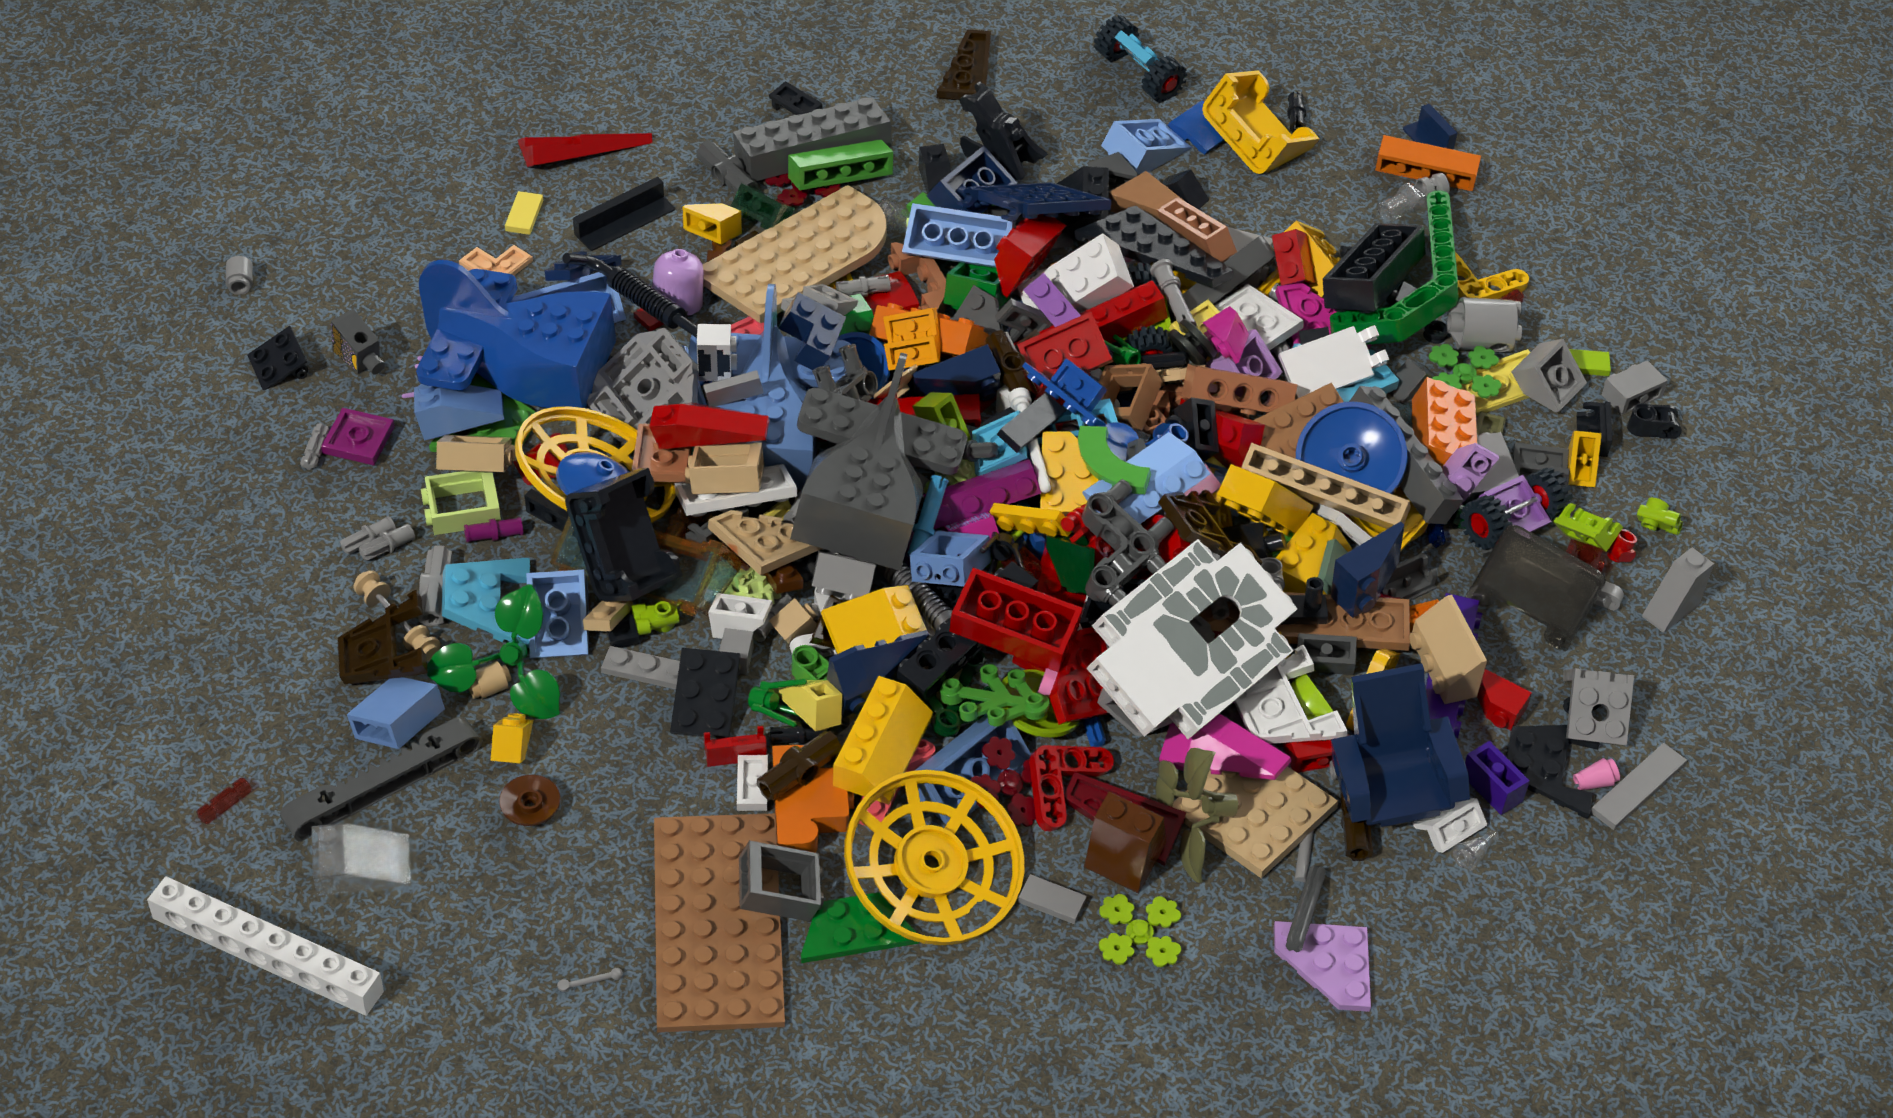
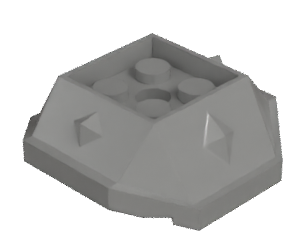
(644, 375)

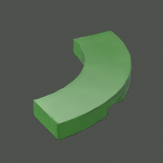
(1107, 466)

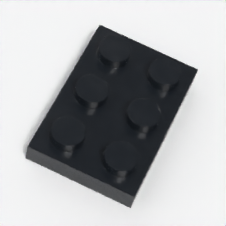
(705, 693)

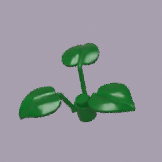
(516, 613)

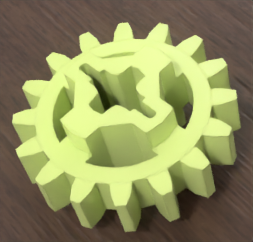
(752, 585)

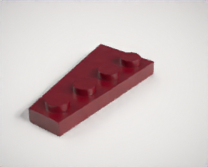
(1088, 794)

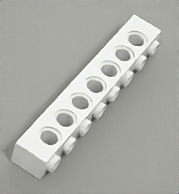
(266, 945)

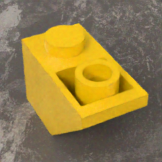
(511, 738)

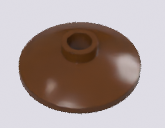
(527, 790)

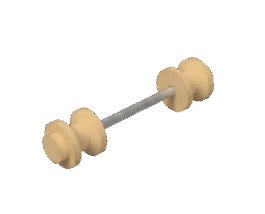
(377, 592)

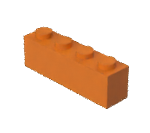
(1423, 160)

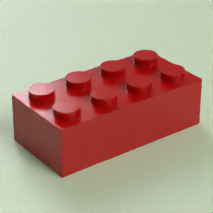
(1015, 619)

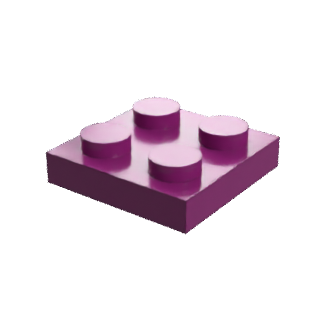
(358, 436)

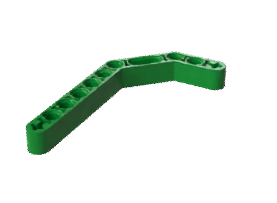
(1426, 302)

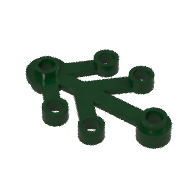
(947, 721)

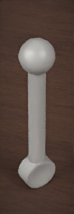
(564, 985)

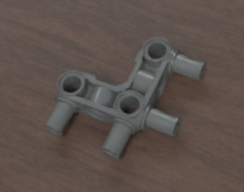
(856, 382)
(1124, 536)

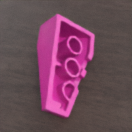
(1234, 748)

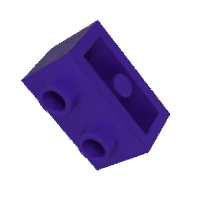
(1496, 778)

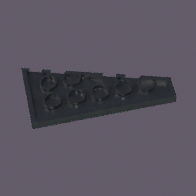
(1149, 240)

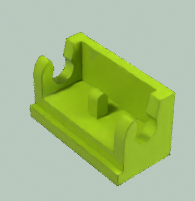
(1588, 527)

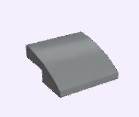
(826, 296)

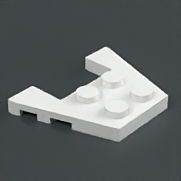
(1274, 712)

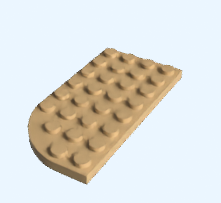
(799, 252)

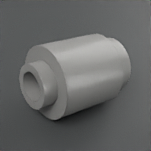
(239, 275)

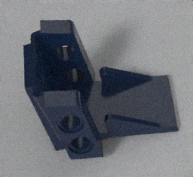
(1398, 759)

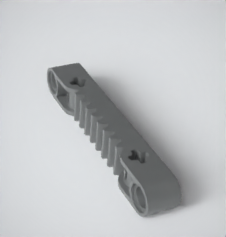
(449, 741)

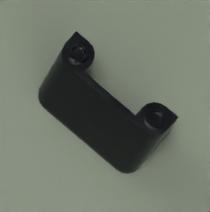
(619, 537)

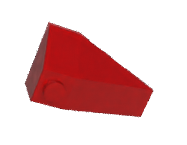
(704, 425)
(1235, 437)

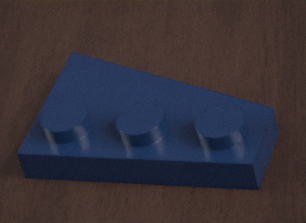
(562, 271)

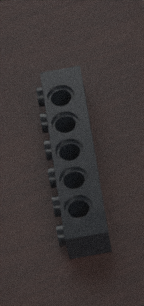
(944, 663)

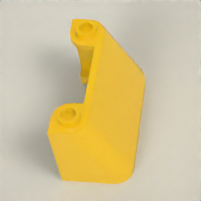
(1250, 127)

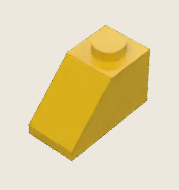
(712, 221)

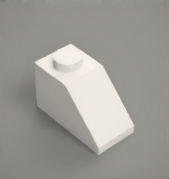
(737, 613)

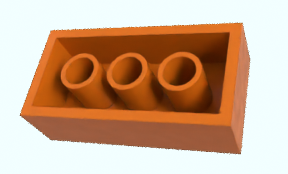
(955, 336)
(1443, 418)

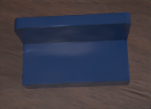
(1431, 129)

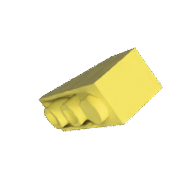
(815, 702)

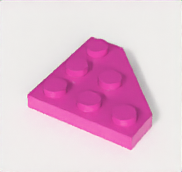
(1307, 306)

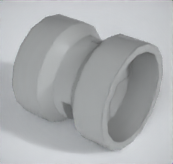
(1436, 182)

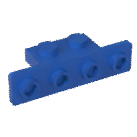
(1075, 387)

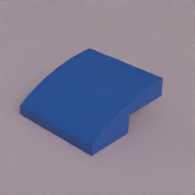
(1197, 129)

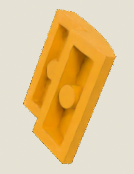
(912, 334)

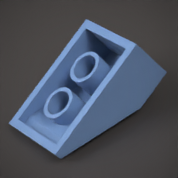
(450, 411)

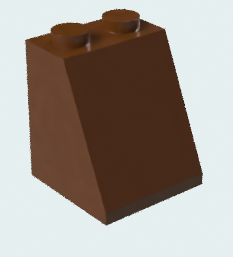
(1125, 842)

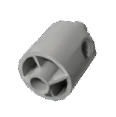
(1485, 324)

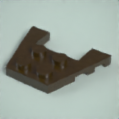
(1194, 521)
(370, 648)

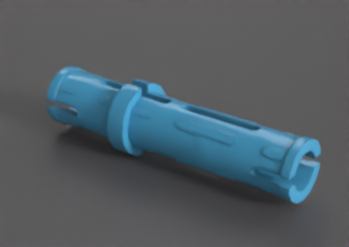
(928, 513)

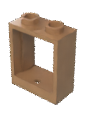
(1134, 375)

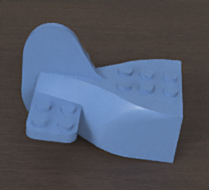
(783, 390)

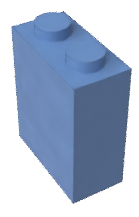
(396, 712)

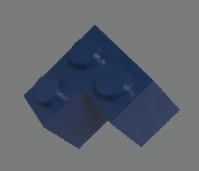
(815, 327)

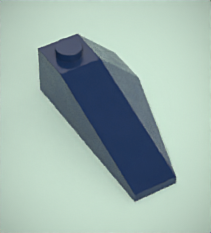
(858, 668)

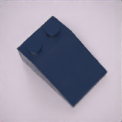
(964, 374)
(1365, 571)

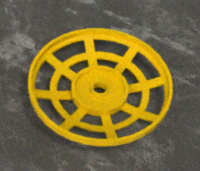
(582, 418)
(941, 844)

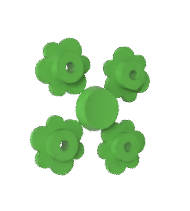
(1466, 373)

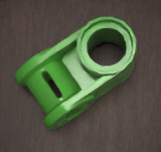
(808, 664)

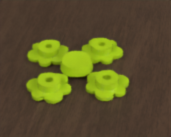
(1139, 931)

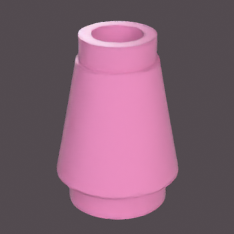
(1598, 775)

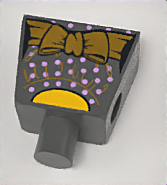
(356, 343)

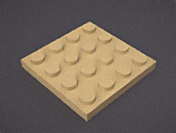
(1269, 817)

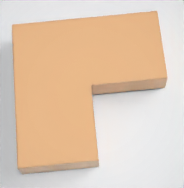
(509, 262)

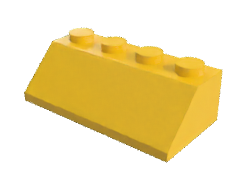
(881, 738)

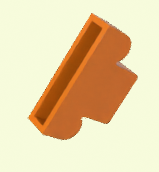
(810, 809)

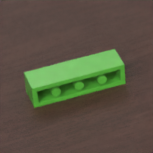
(840, 164)

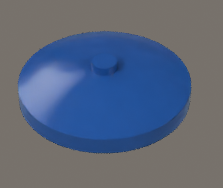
(1356, 444)

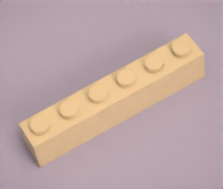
(1327, 487)

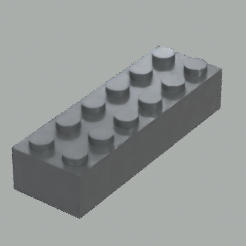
(767, 146)

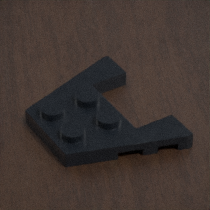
(1541, 758)

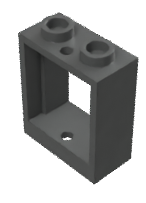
(783, 859)

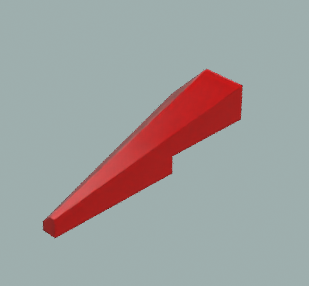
(554, 149)

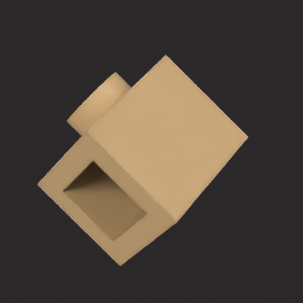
(794, 620)

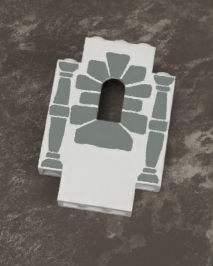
(1164, 666)

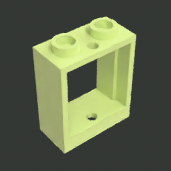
(455, 484)

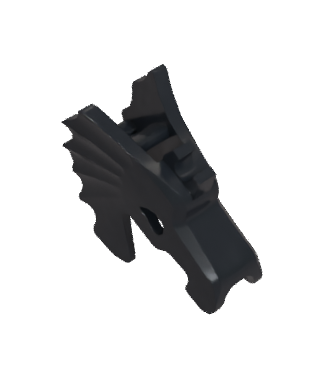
(999, 133)

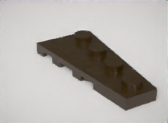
(967, 66)

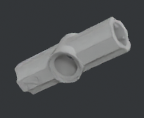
(431, 585)

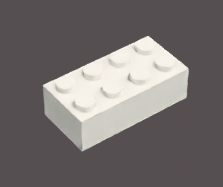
(1088, 275)

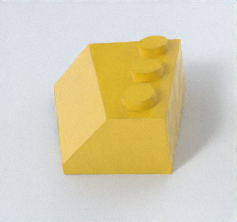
(1320, 252)
(1306, 551)

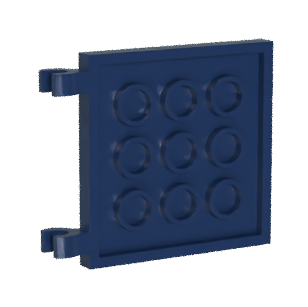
(1035, 199)

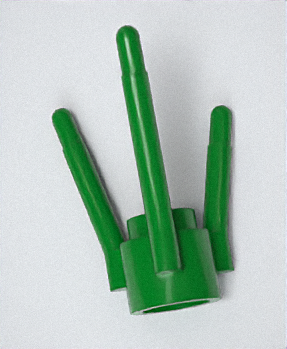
(1123, 355)
(764, 700)

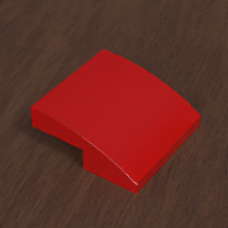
(900, 294)

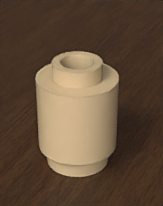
(490, 680)

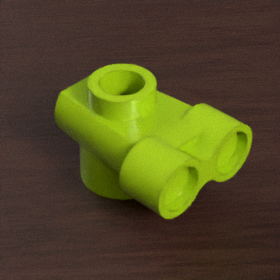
(1656, 515)
(659, 617)

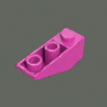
(1227, 333)

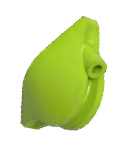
(1310, 697)

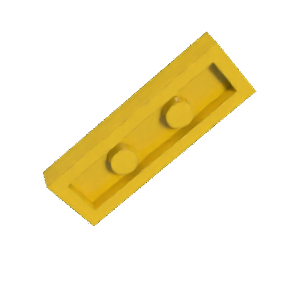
(1028, 519)

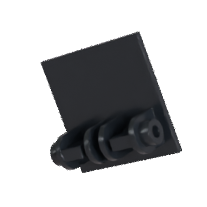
(278, 359)

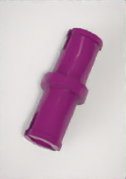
(493, 529)

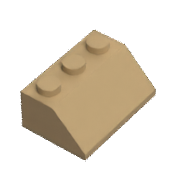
(1449, 651)

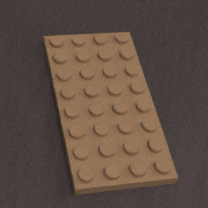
(712, 958)

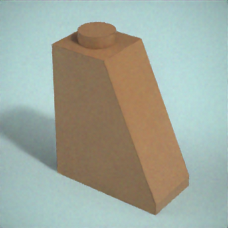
(1143, 192)

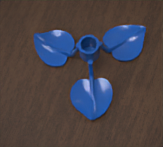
(1122, 434)

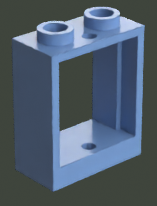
(950, 556)

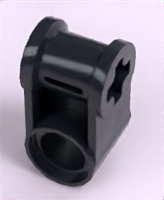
(1653, 420)

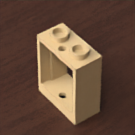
(474, 453)
(725, 468)

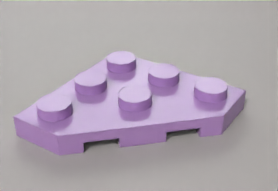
(1331, 961)

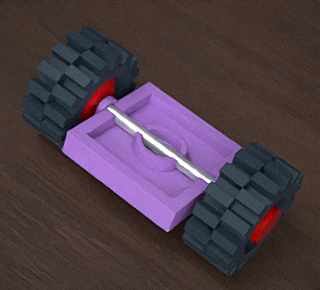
(1520, 502)

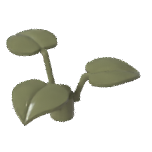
(1214, 804)

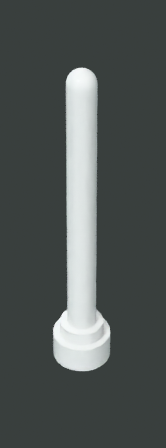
(1020, 400)

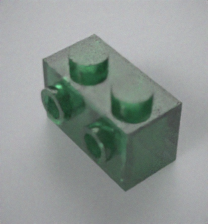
(760, 206)

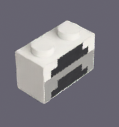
(715, 352)

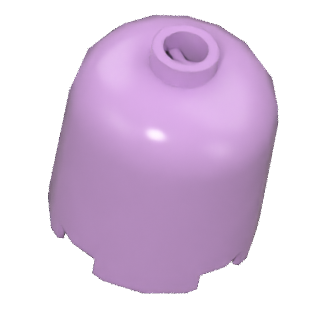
(680, 279)

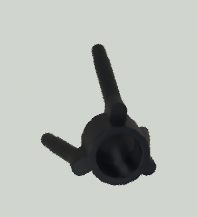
(1002, 548)

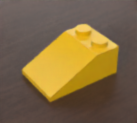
(873, 618)

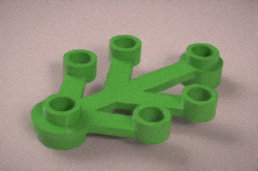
(1030, 704)

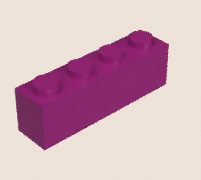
(981, 492)

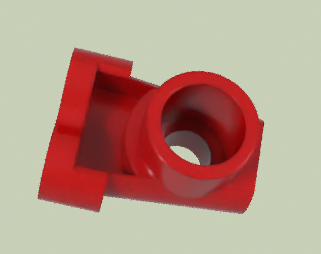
(1622, 547)

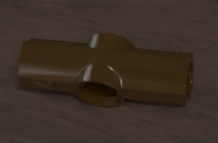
(1007, 358)
(799, 765)
(1356, 835)

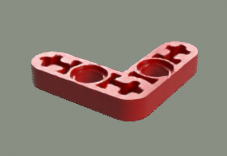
(1054, 771)

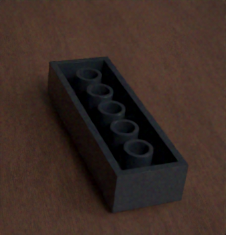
(1374, 267)

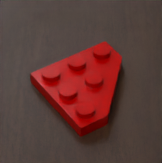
(1075, 688)

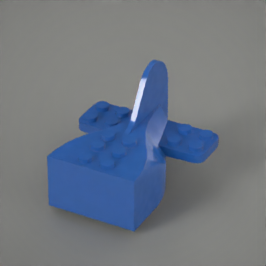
(528, 349)

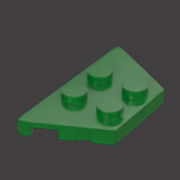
(848, 929)

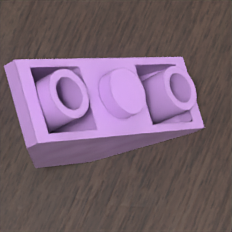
(1468, 467)

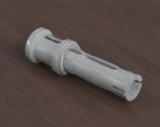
(1170, 287)

